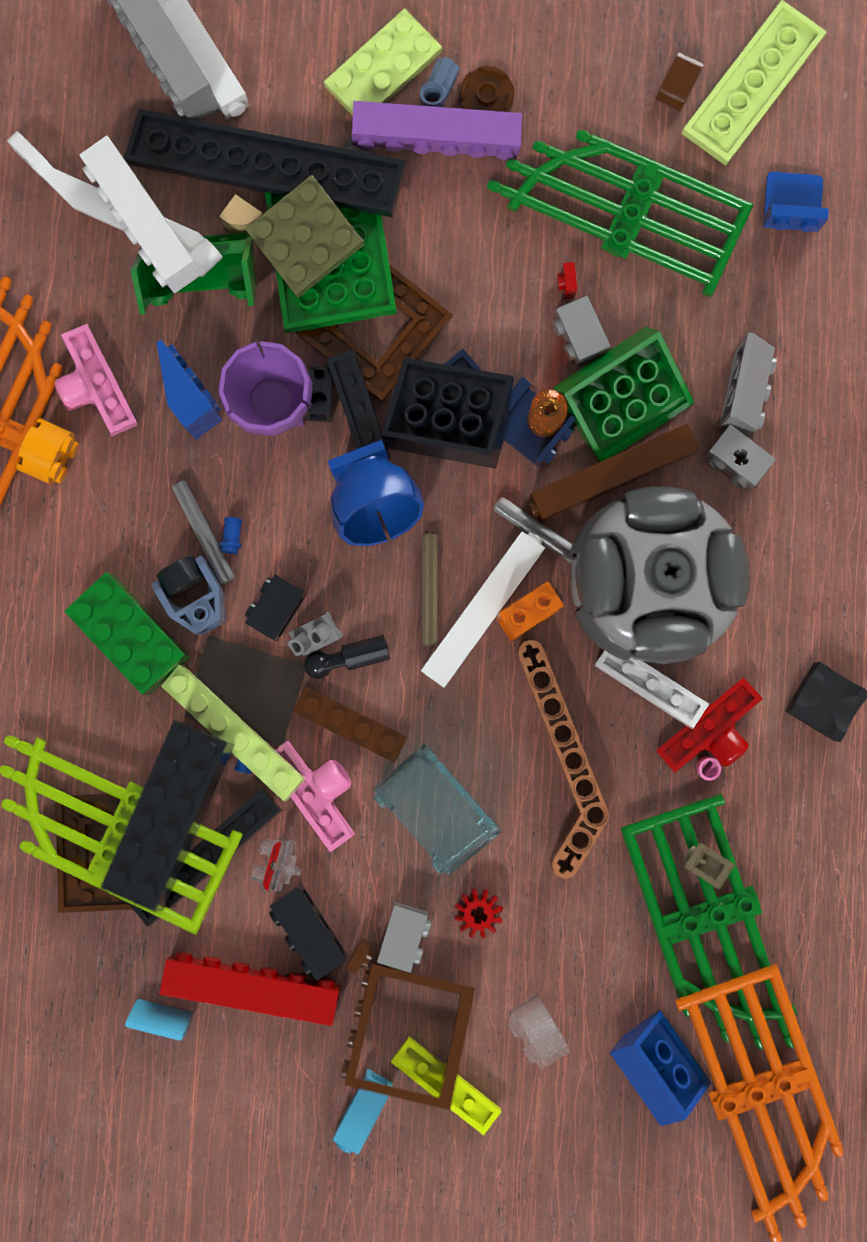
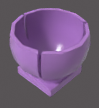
(265, 390)

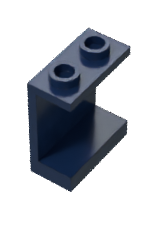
(519, 435)

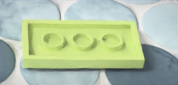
(384, 63)

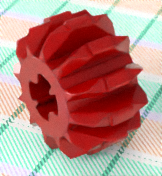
(488, 909)

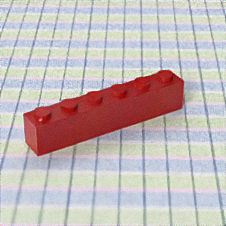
(250, 989)

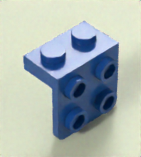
(794, 202)

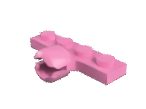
(93, 382)
(317, 796)

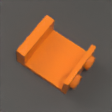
(529, 611)

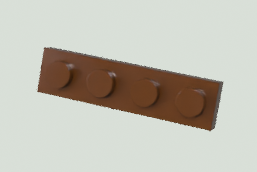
(350, 724)

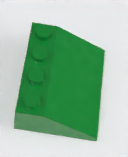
(625, 393)

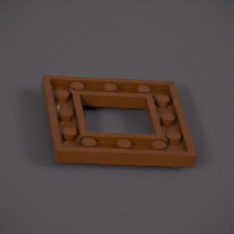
(381, 376)
(74, 893)

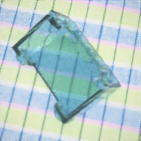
(436, 810)

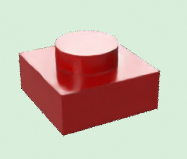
(567, 280)

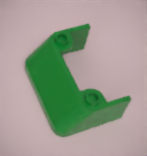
(232, 272)

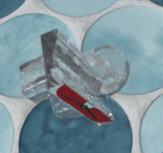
(280, 864)

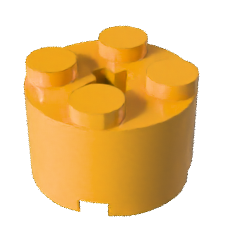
(46, 452)

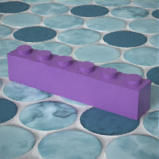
(436, 130)

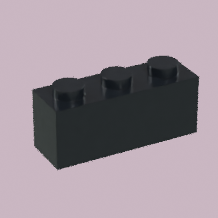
(307, 932)

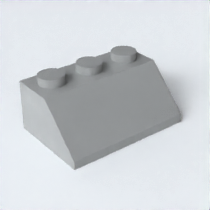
(748, 385)

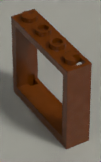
(455, 1048)

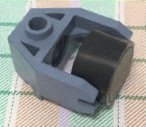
(182, 577)

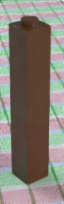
(612, 473)

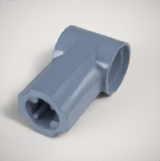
(439, 83)

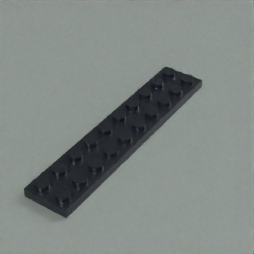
(264, 161)

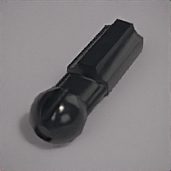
(351, 656)

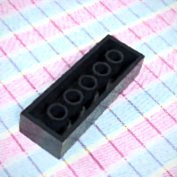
(167, 816)

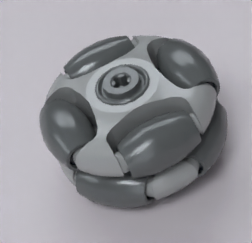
(654, 559)

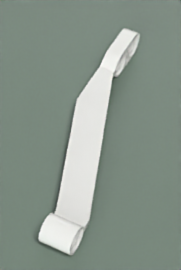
(88, 201)

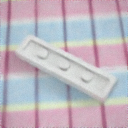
(654, 688)

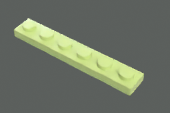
(228, 726)

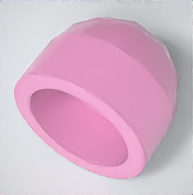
(713, 769)

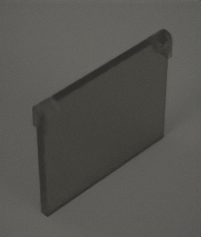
(253, 685)

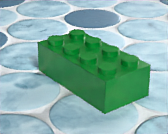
(127, 633)

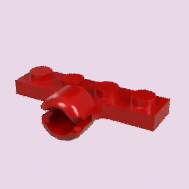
(714, 730)

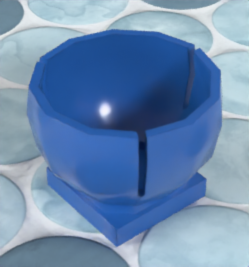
(368, 486)

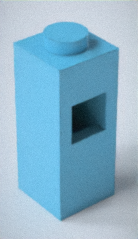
(360, 1115)

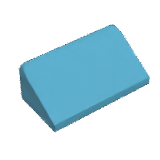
(159, 1019)

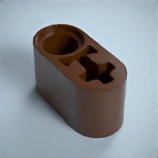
(680, 81)

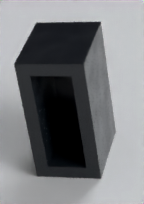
(275, 607)

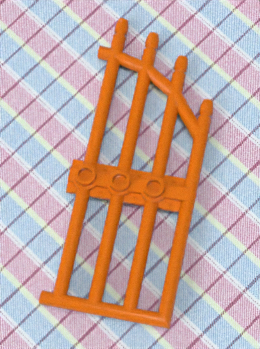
(11, 432)
(764, 1088)

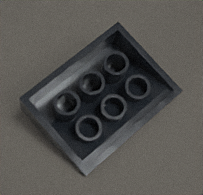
(448, 412)

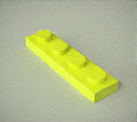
(428, 1073)

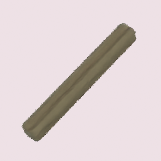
(429, 589)

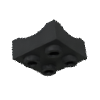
(827, 701)

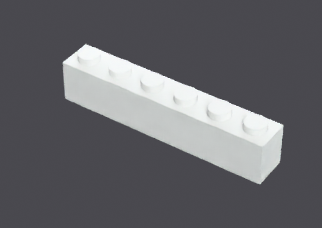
(140, 214)

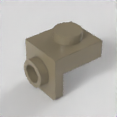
(708, 865)

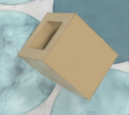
(238, 215)

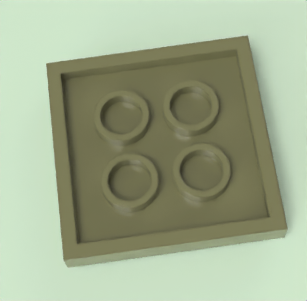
(305, 236)

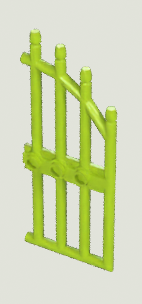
(116, 825)

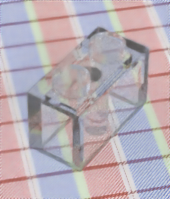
(538, 1031)

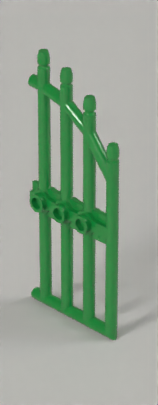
(634, 207)
(705, 916)

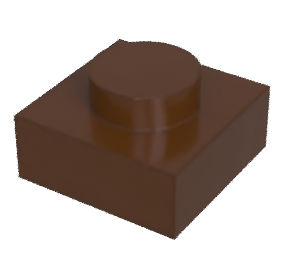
(360, 957)

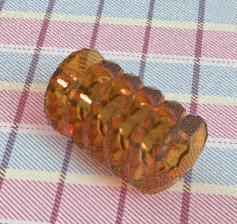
(550, 402)

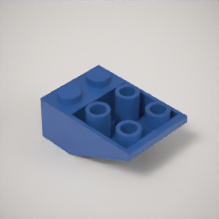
(183, 392)

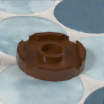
(487, 90)

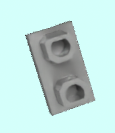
(314, 635)

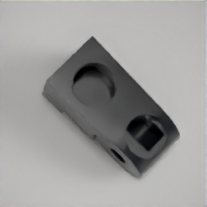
(322, 395)

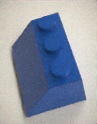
(661, 1069)

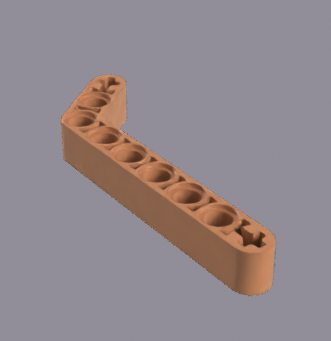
(572, 776)

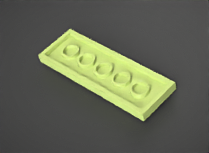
(753, 82)

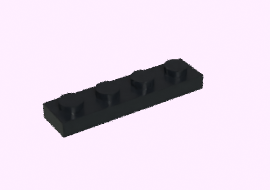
(355, 399)

